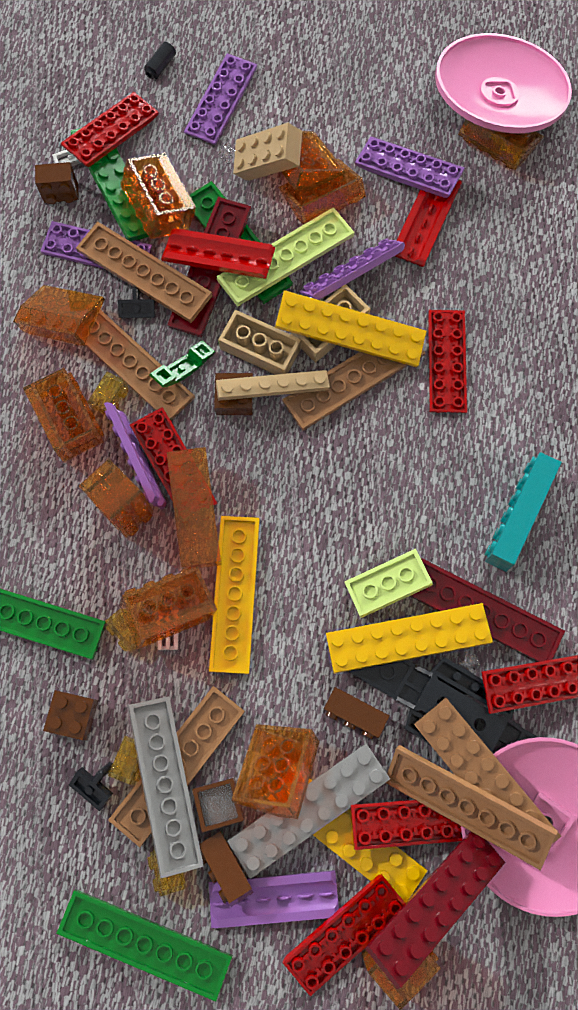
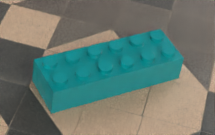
(523, 511)

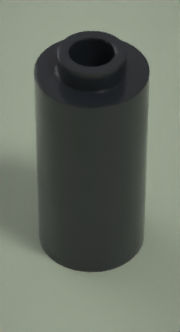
(159, 60)

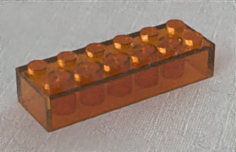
(194, 508)

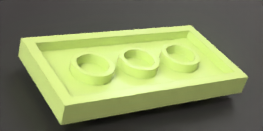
(388, 583)

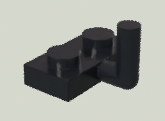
(136, 307)
(91, 787)

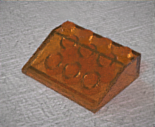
(502, 146)
(316, 164)
(334, 193)
(59, 314)
(276, 770)

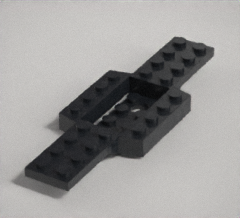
(422, 688)

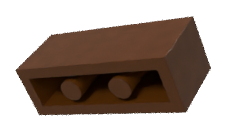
(356, 713)
(225, 869)

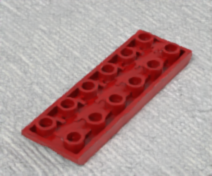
(110, 129)
(424, 225)
(219, 253)
(447, 361)
(157, 438)
(531, 684)
(400, 825)
(343, 935)

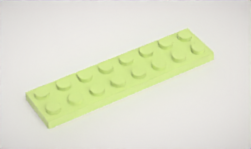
(291, 254)

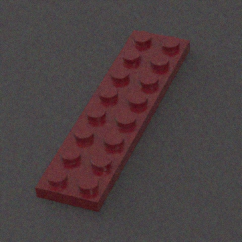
(226, 220)
(506, 622)
(434, 908)

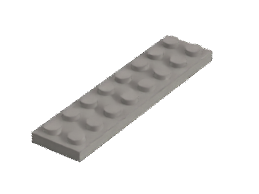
(165, 787)
(323, 802)

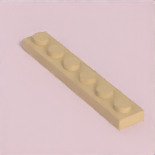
(272, 385)

